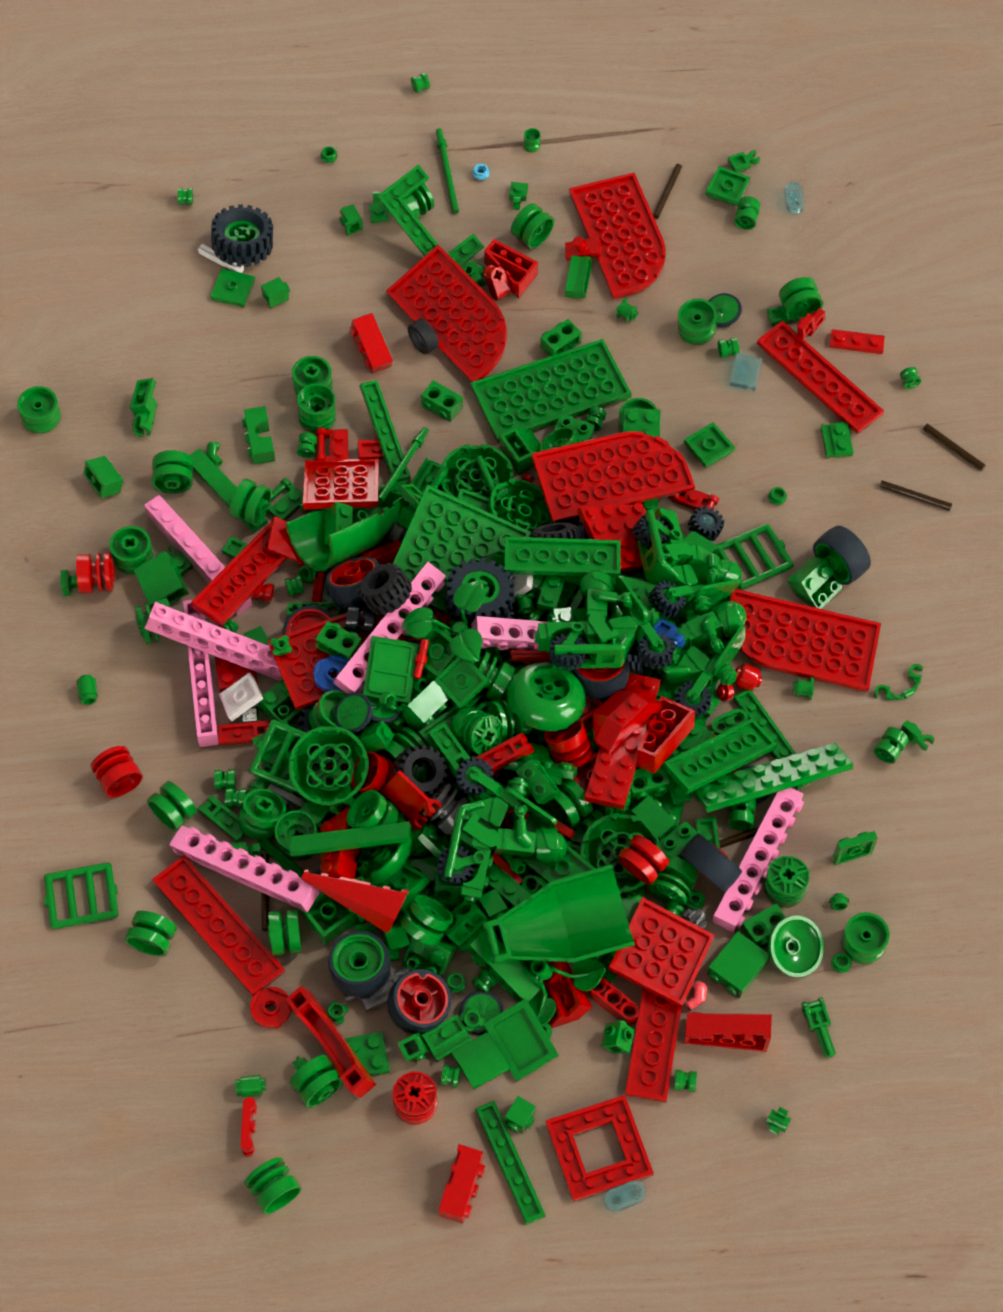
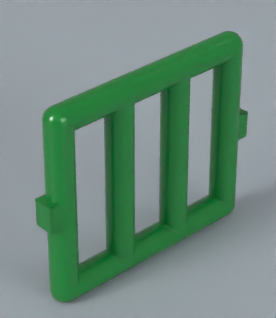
(751, 535)
(262, 747)
(68, 876)

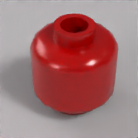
(747, 677)

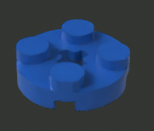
(328, 665)

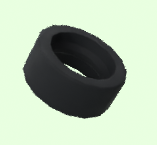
(423, 336)

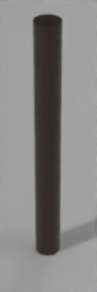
(667, 190)
(956, 448)
(916, 495)
(742, 836)
(265, 901)

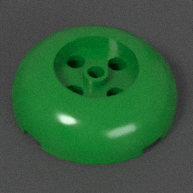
(463, 465)
(528, 502)
(533, 695)
(313, 749)
(605, 835)
(382, 862)

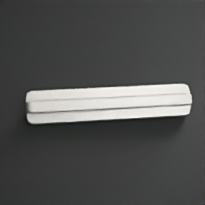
(209, 253)

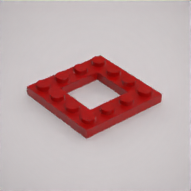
(588, 1184)

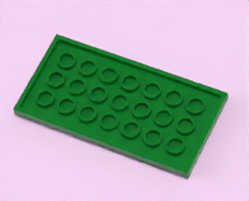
(552, 386)

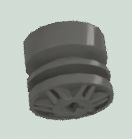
(448, 809)

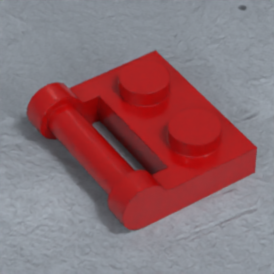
(338, 444)

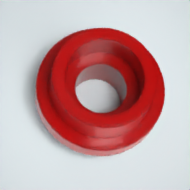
(725, 692)

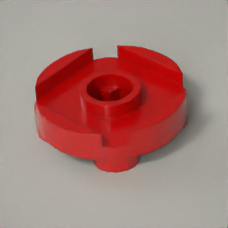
(266, 997)

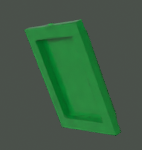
(390, 668)
(521, 1039)

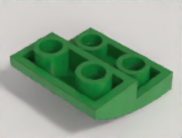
(480, 1060)

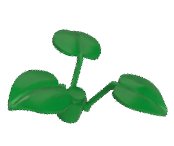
(467, 641)
(586, 977)

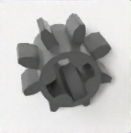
(696, 917)

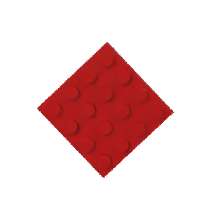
(341, 481)
(615, 523)
(664, 953)

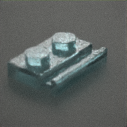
(745, 371)

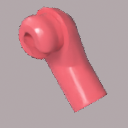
(699, 995)

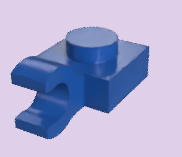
(669, 630)

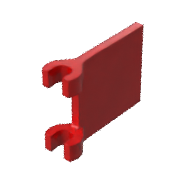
(280, 542)
(410, 799)

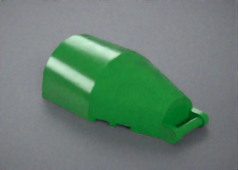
(308, 534)
(565, 921)

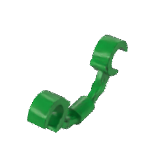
(908, 692)
(391, 704)

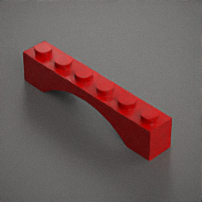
(346, 1062)

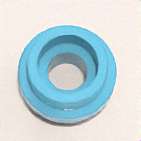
(480, 172)

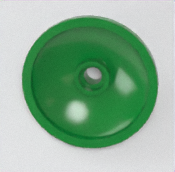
(805, 943)

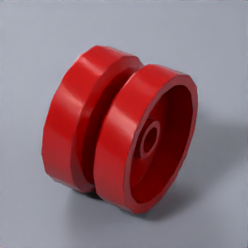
(643, 859)

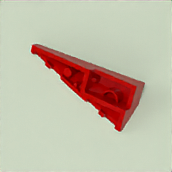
(371, 902)
(570, 1001)

